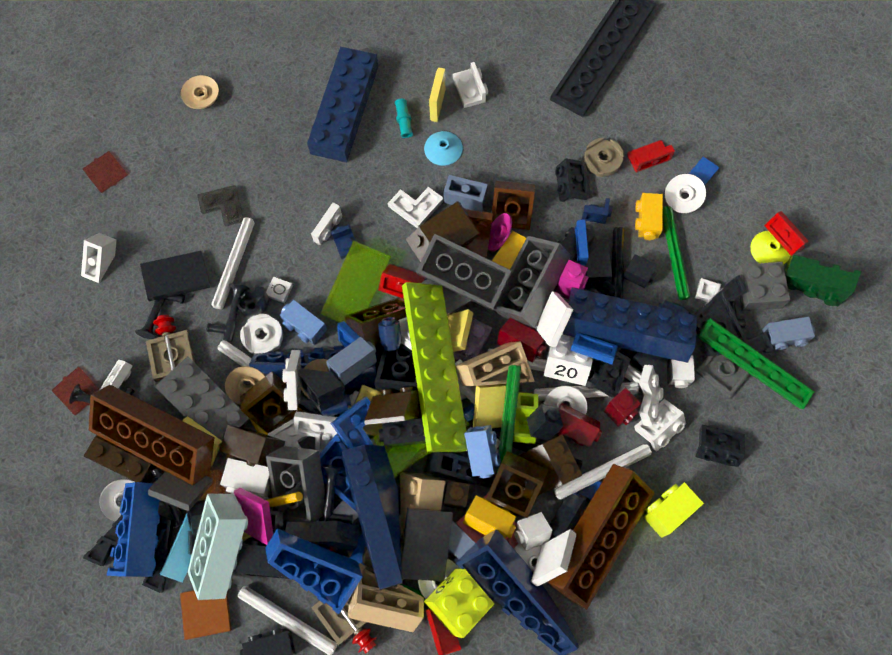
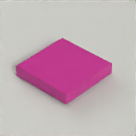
(258, 515)

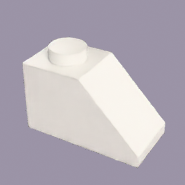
(97, 256)

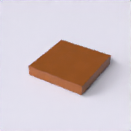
(204, 616)

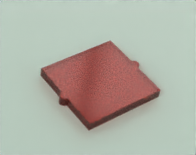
(105, 171)
(66, 386)

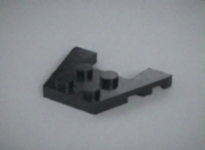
(721, 312)
(103, 548)

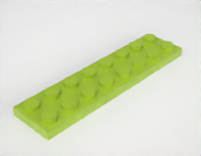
(435, 368)

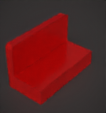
(650, 155)
(786, 233)
(394, 277)
(443, 639)

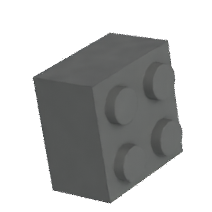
(764, 286)

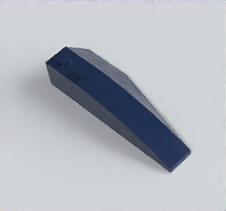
(277, 362)
(377, 509)
(508, 582)

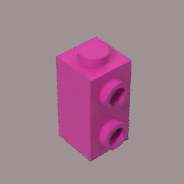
(573, 276)

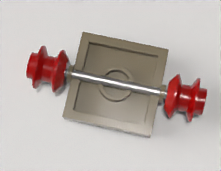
(169, 349)
(342, 627)

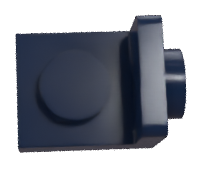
(597, 214)
(343, 239)

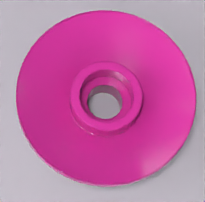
(500, 231)

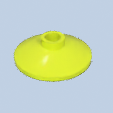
(764, 253)

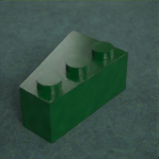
(820, 281)

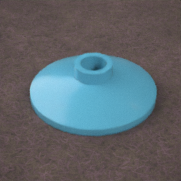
(443, 155)

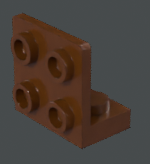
(483, 222)

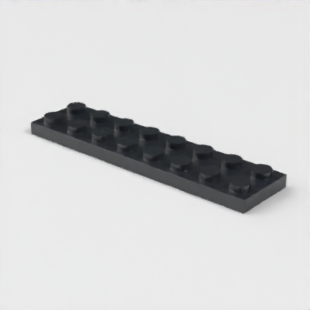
(601, 55)

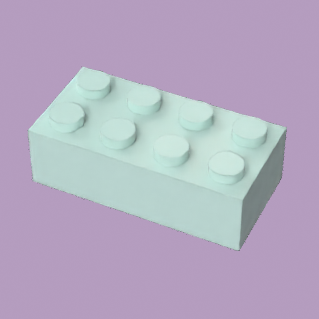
(217, 546)

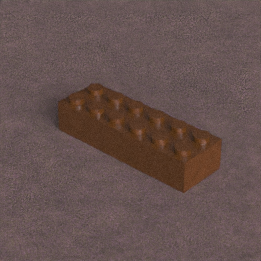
(151, 434)
(603, 534)

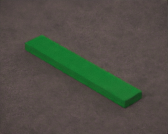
(755, 364)

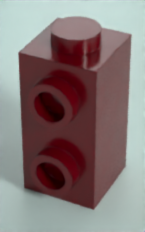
(530, 339)
(622, 408)
(579, 426)

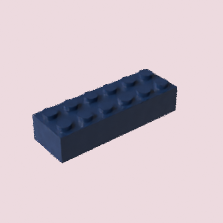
(343, 104)
(632, 325)

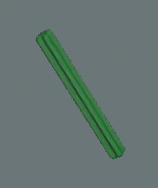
(675, 253)
(509, 410)

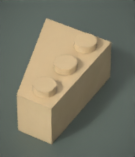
(493, 365)
(419, 492)
(387, 607)

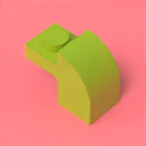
(526, 405)

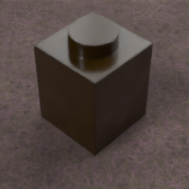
(456, 495)

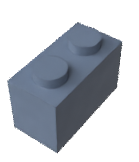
(467, 192)

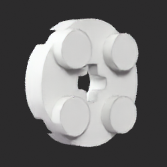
(252, 329)

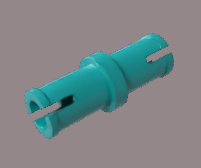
(403, 118)

